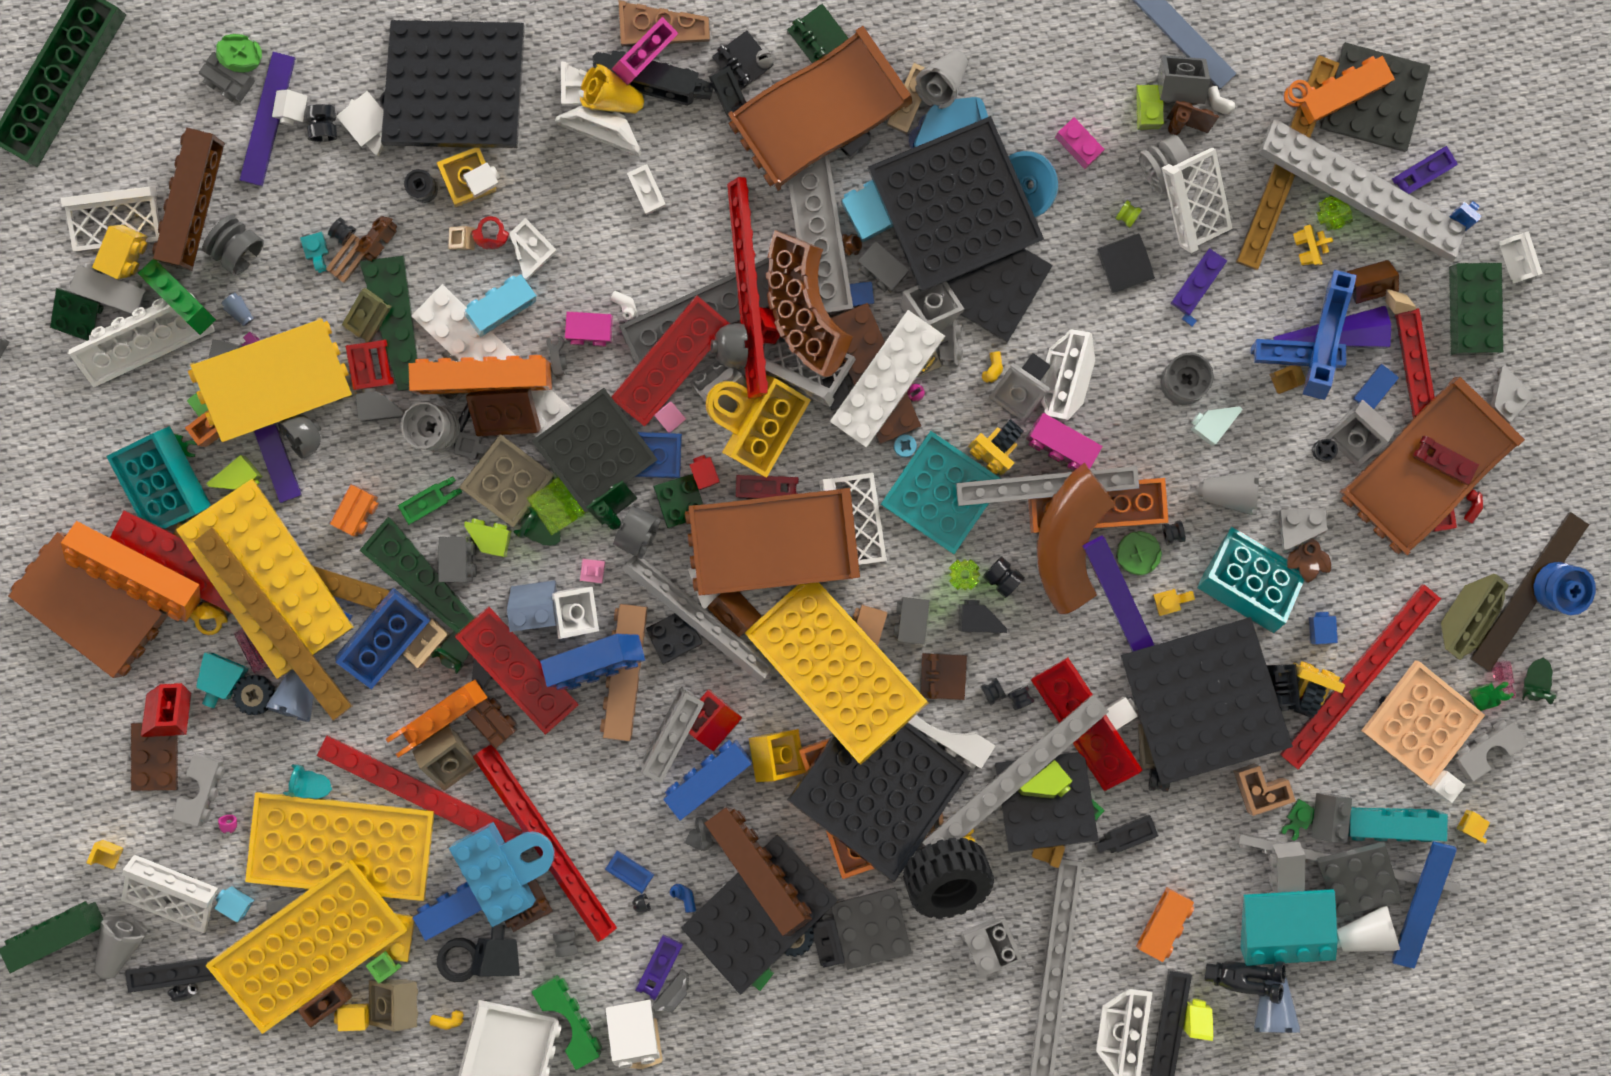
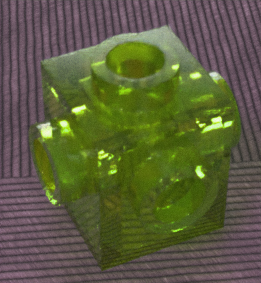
(1334, 213)
(955, 574)

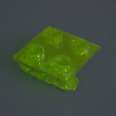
(555, 506)

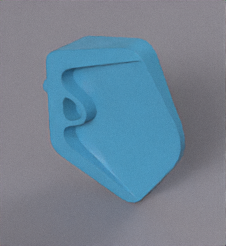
(946, 120)

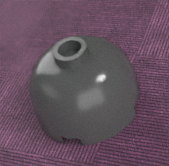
(730, 346)
(302, 434)

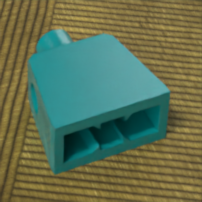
(218, 677)

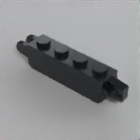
(662, 80)

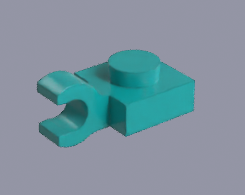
(315, 248)

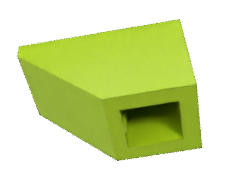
(489, 539)

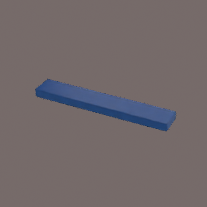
(1424, 904)

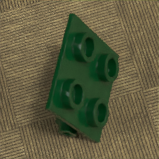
(817, 33)
(74, 314)
(676, 497)
(611, 503)

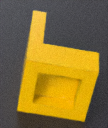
(1473, 825)
(105, 854)

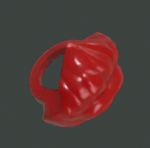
(487, 243)

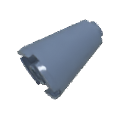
(292, 698)
(1277, 1017)

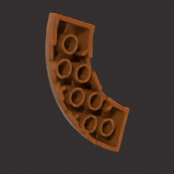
(799, 307)
(1062, 535)

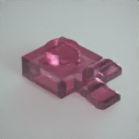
(1504, 673)

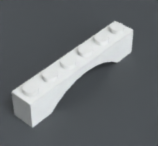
(969, 745)

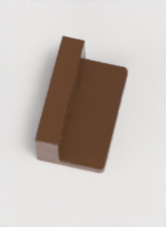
(1374, 281)
(734, 612)

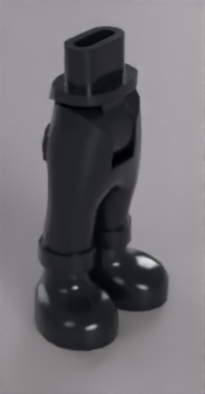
(1235, 977)

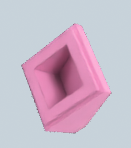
(670, 417)

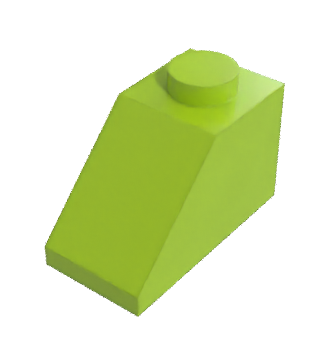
(1149, 108)
(235, 474)
(1048, 783)

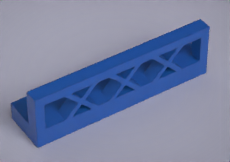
(1290, 352)

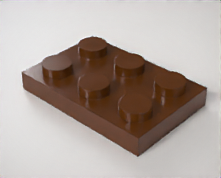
(503, 412)
(153, 761)

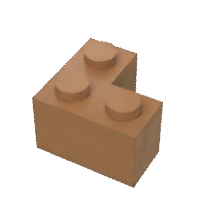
(1258, 794)

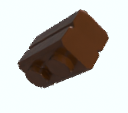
(492, 722)
(325, 1003)

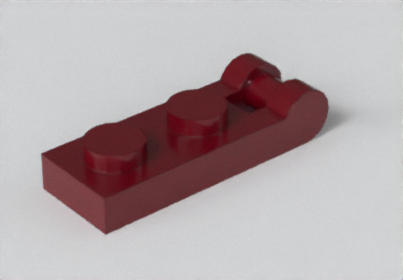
(1446, 460)
(761, 487)

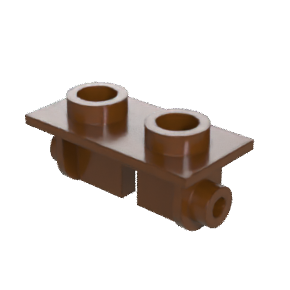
(381, 229)

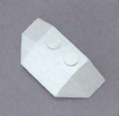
(601, 126)
(1069, 374)
(1124, 1032)

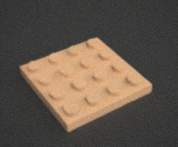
(1423, 722)

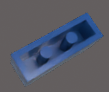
(446, 912)

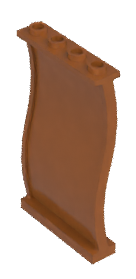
(819, 108)
(1412, 498)
(773, 542)

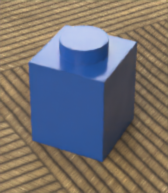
(1323, 628)

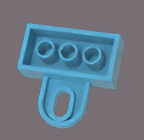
(498, 871)

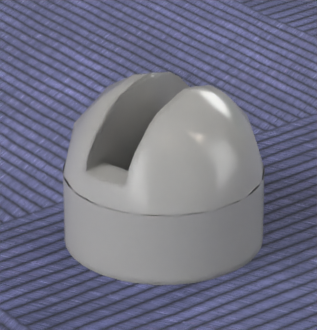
(766, 62)

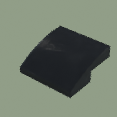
(1126, 263)

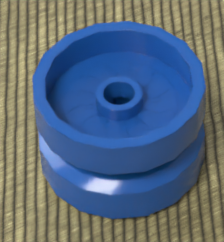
(1564, 588)

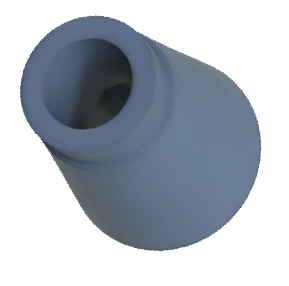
(236, 307)

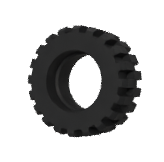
(948, 878)

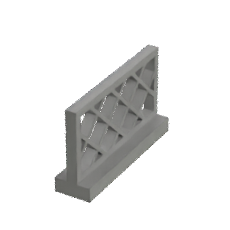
(797, 381)
(671, 735)

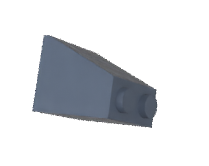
(531, 606)

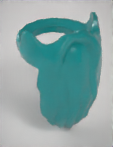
(307, 784)

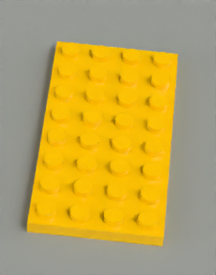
(276, 564)
(836, 669)
(307, 839)
(306, 946)

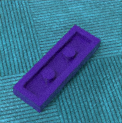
(1198, 282)

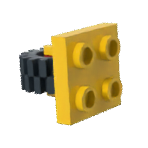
(997, 447)
(1315, 687)

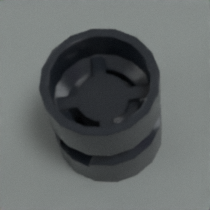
(316, 129)
(421, 186)
(1003, 577)

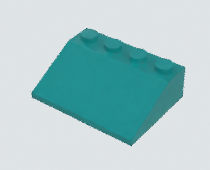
(159, 479)
(1252, 581)
(1289, 927)

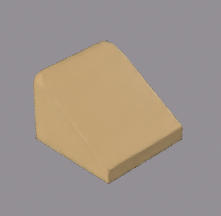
(461, 238)
(1398, 302)

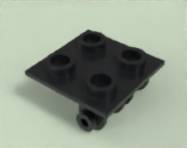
(741, 58)
(673, 637)
(1285, 685)

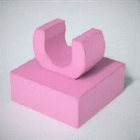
(592, 571)

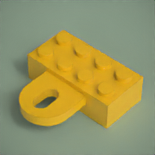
(758, 424)

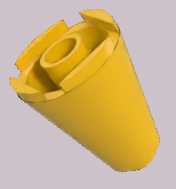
(609, 92)

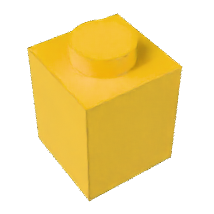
(352, 1017)

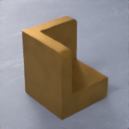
(1287, 378)
(1050, 855)

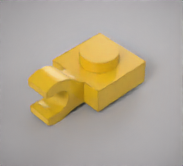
(1169, 601)

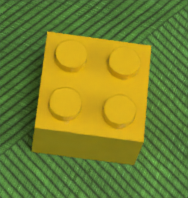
(452, 172)
(120, 252)

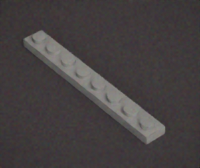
(1039, 486)
(698, 618)

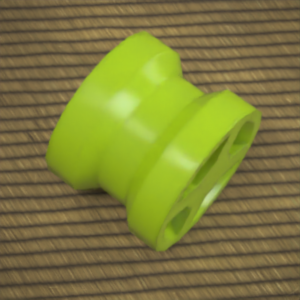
(1128, 213)

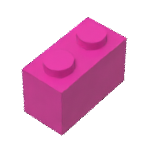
(1079, 143)
(588, 327)

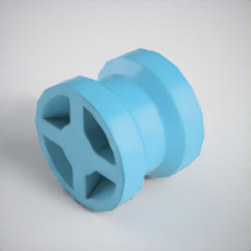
(903, 449)

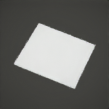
(362, 118)

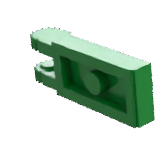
(427, 501)

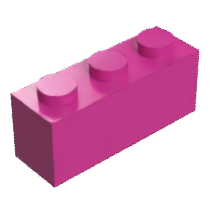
(645, 50)

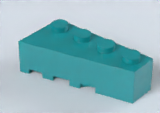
(1398, 824)

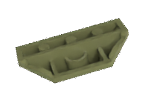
(1473, 615)

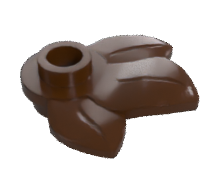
(1309, 563)

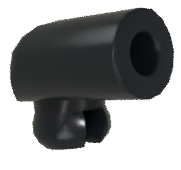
(177, 995)

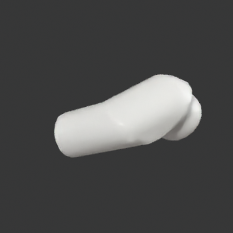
(1218, 103)
(627, 304)

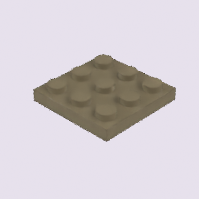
(505, 480)

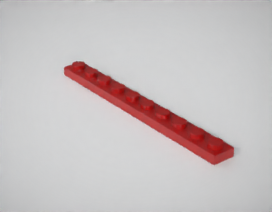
(747, 286)
(1418, 375)
(1361, 675)
(411, 788)
(530, 820)

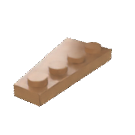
(639, 19)

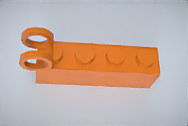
(1341, 91)
(440, 716)

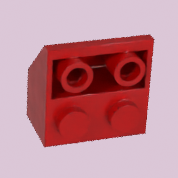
(166, 711)
(714, 721)

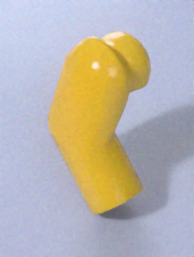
(995, 369)
(447, 1023)

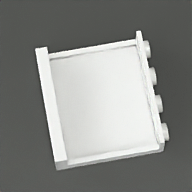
(509, 1042)

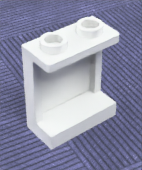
(632, 1033)

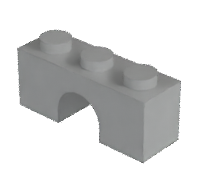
(1473, 759)
(206, 772)

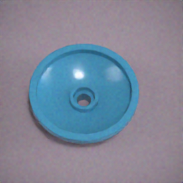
(1038, 169)

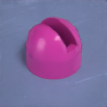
(917, 397)
(230, 827)

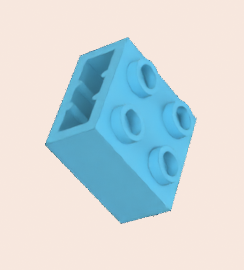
(866, 211)

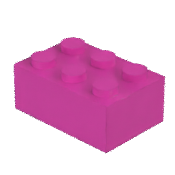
(1062, 442)

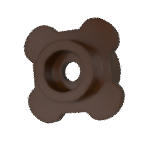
(852, 244)

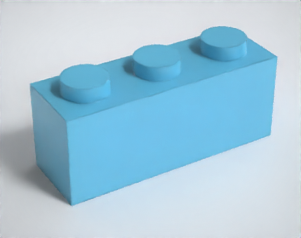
(500, 305)

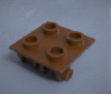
(1185, 114)
(943, 676)
(539, 909)

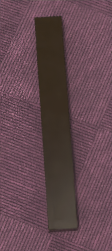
(1523, 598)

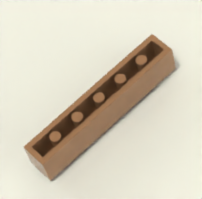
(623, 687)

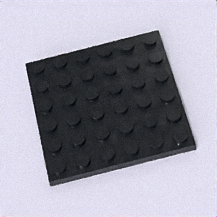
(453, 84)
(955, 203)
(1206, 701)
(884, 803)

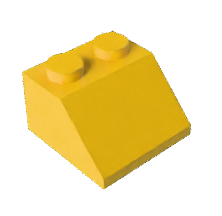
(776, 755)

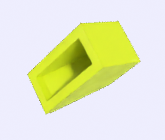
(1198, 1020)

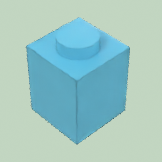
(233, 903)

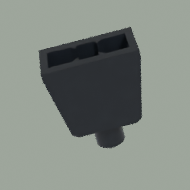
(496, 955)

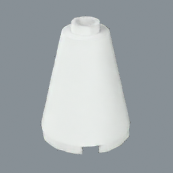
(1369, 933)

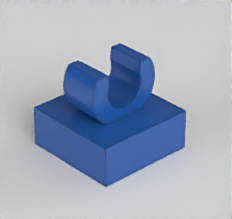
(1466, 214)

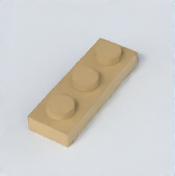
(904, 117)

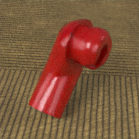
(1476, 505)

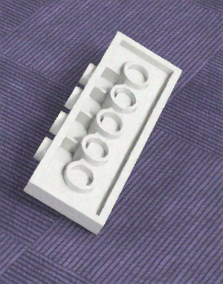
(133, 342)

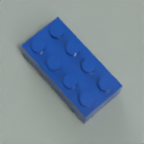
(382, 638)
(592, 661)
(708, 779)

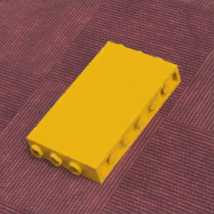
(271, 379)

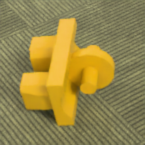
(1307, 236)

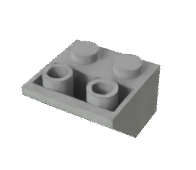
(713, 375)
(992, 946)

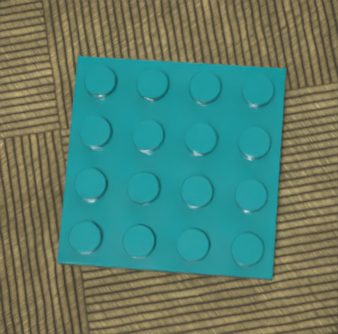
(928, 493)

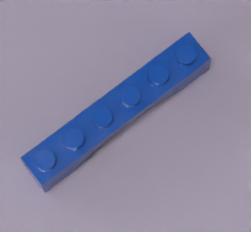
(1328, 334)

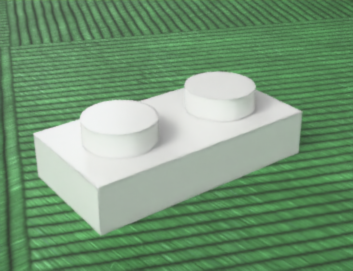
(646, 189)

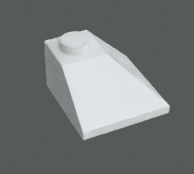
(575, 612)

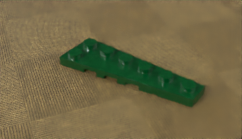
(389, 282)
(409, 568)

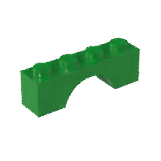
(177, 296)
(553, 996)

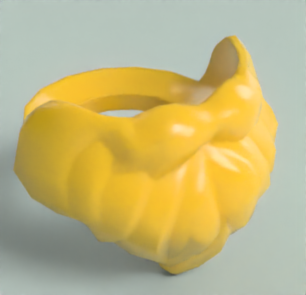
(207, 611)

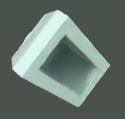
(1214, 423)

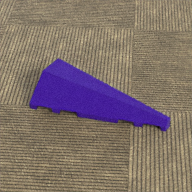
(1359, 330)

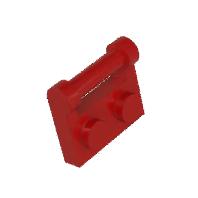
(362, 365)

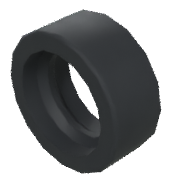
(441, 959)

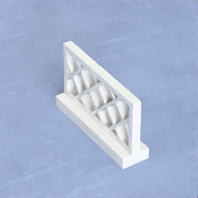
(105, 199)
(1179, 201)
(829, 484)
(172, 885)

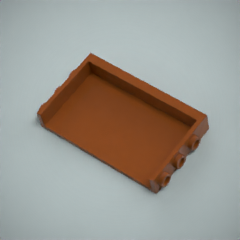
(86, 611)

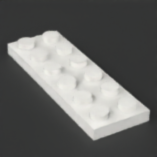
(887, 378)

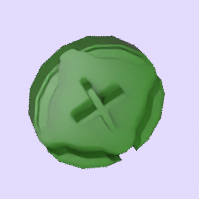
(238, 53)
(1139, 553)

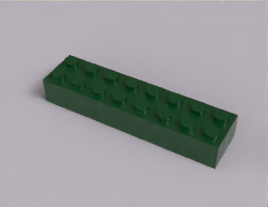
(58, 77)

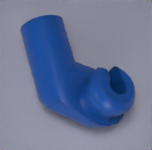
(684, 894)

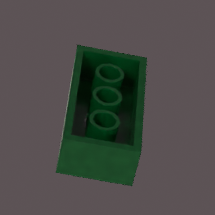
(1476, 309)
(51, 935)

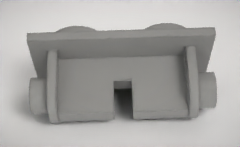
(952, 351)

